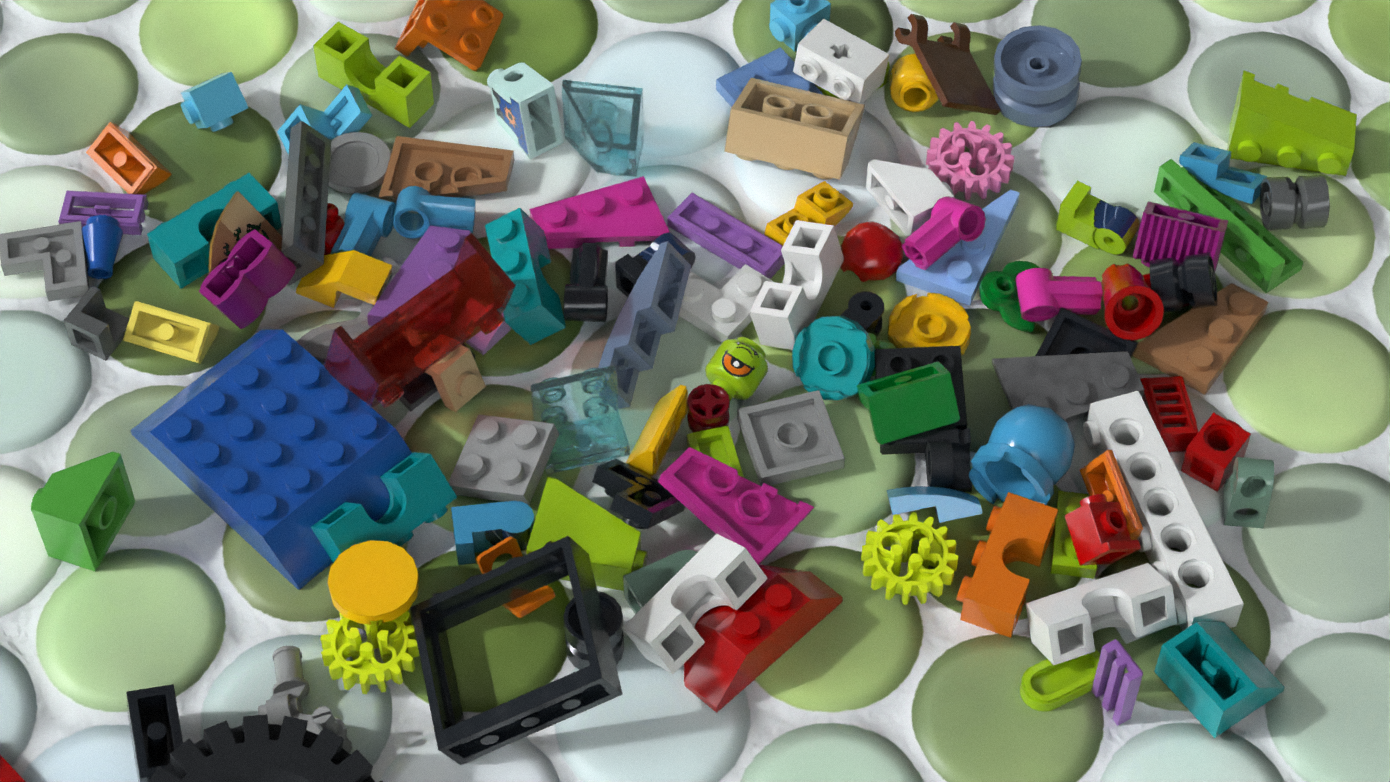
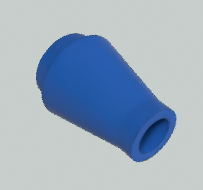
(101, 244)

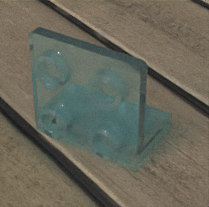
(585, 416)

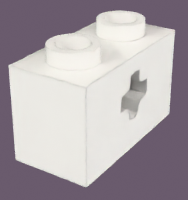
(840, 62)

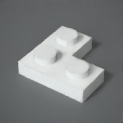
(722, 311)

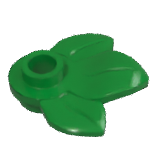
(1000, 294)

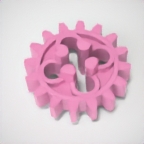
(986, 154)

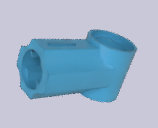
(432, 210)
(365, 223)

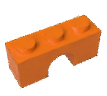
(995, 594)

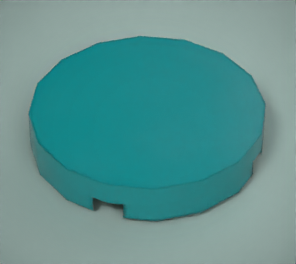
(833, 357)

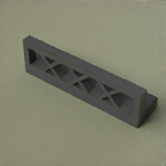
(306, 199)

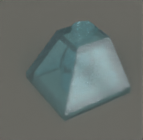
(605, 125)

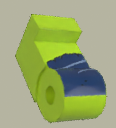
(1096, 221)

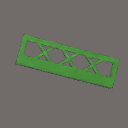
(1245, 241)

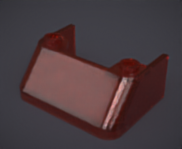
(422, 329)

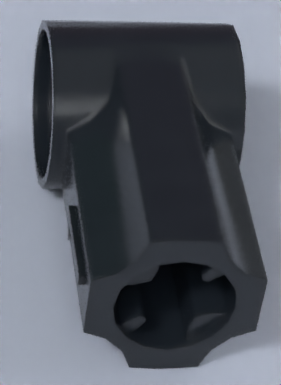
(587, 293)

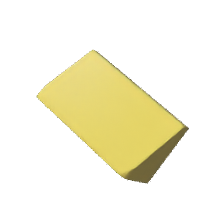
(170, 332)

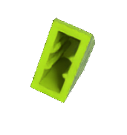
(610, 542)

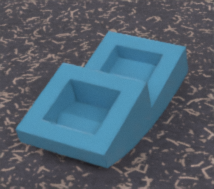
(1213, 169)
(948, 502)

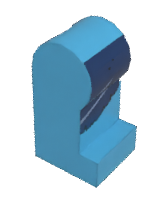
(487, 524)

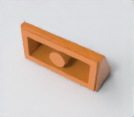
(127, 160)
(1105, 477)

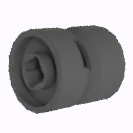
(1296, 202)

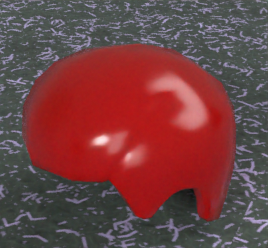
(871, 251)

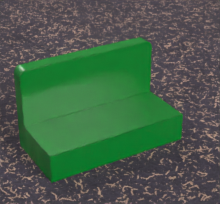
(910, 402)

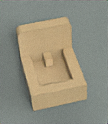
(457, 378)

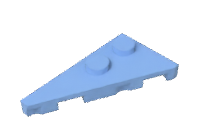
(965, 264)

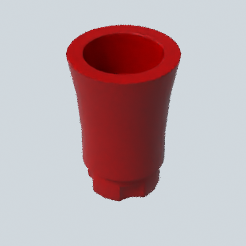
(1130, 304)

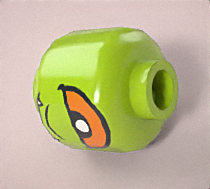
(737, 367)

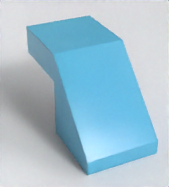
(344, 115)

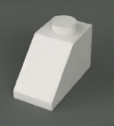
(905, 192)

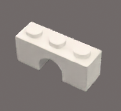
(811, 263)
(714, 577)
(1129, 599)

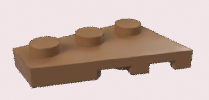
(446, 168)
(1203, 338)

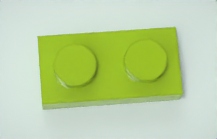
(1063, 553)

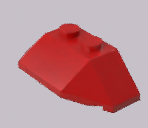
(752, 638)

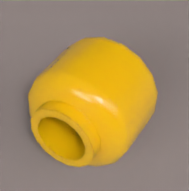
(910, 85)

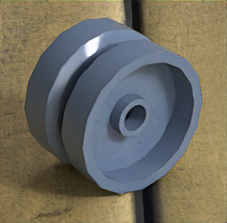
(1037, 76)

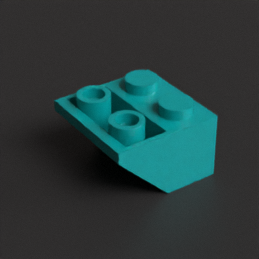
(1215, 675)

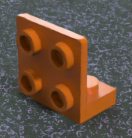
(454, 26)

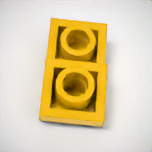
(817, 205)

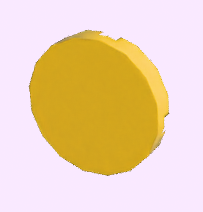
(929, 323)
(373, 582)

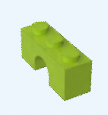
(397, 91)

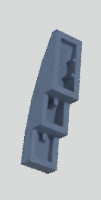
(646, 315)

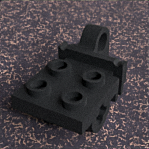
(944, 447)

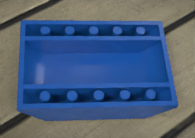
(275, 449)

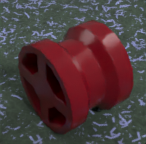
(714, 402)

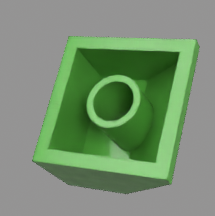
(83, 510)

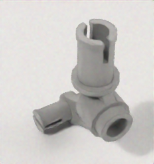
(289, 693)

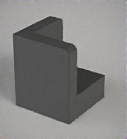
(94, 326)

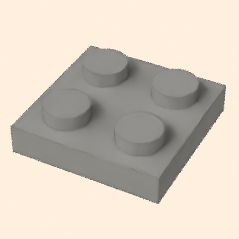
(790, 438)
(503, 459)

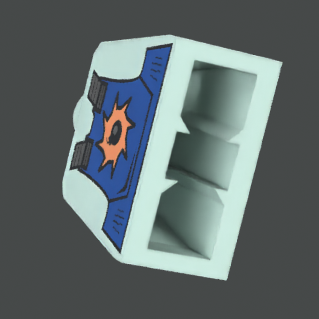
(522, 98)

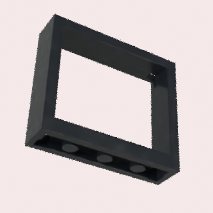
(539, 708)

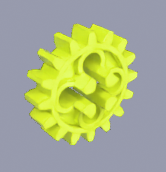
(932, 550)
(395, 651)

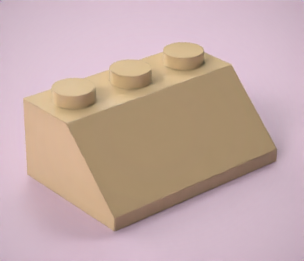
(793, 128)

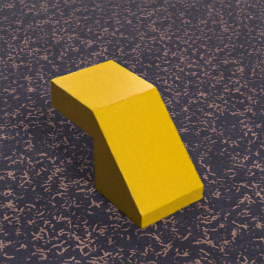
(347, 274)

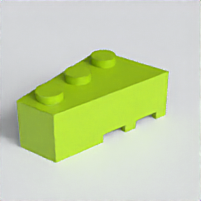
(1289, 131)

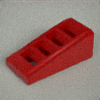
(1175, 438)

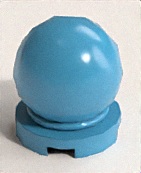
(1024, 455)

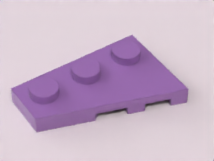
(427, 262)

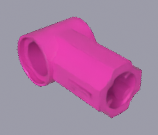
(949, 223)
(1044, 295)

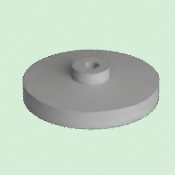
(357, 162)

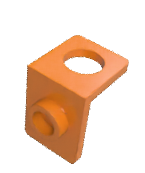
(525, 604)

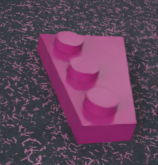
(608, 214)
(733, 505)

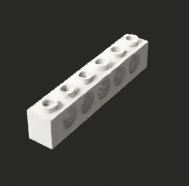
(1181, 526)

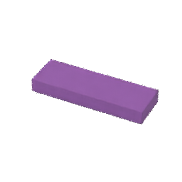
(726, 236)

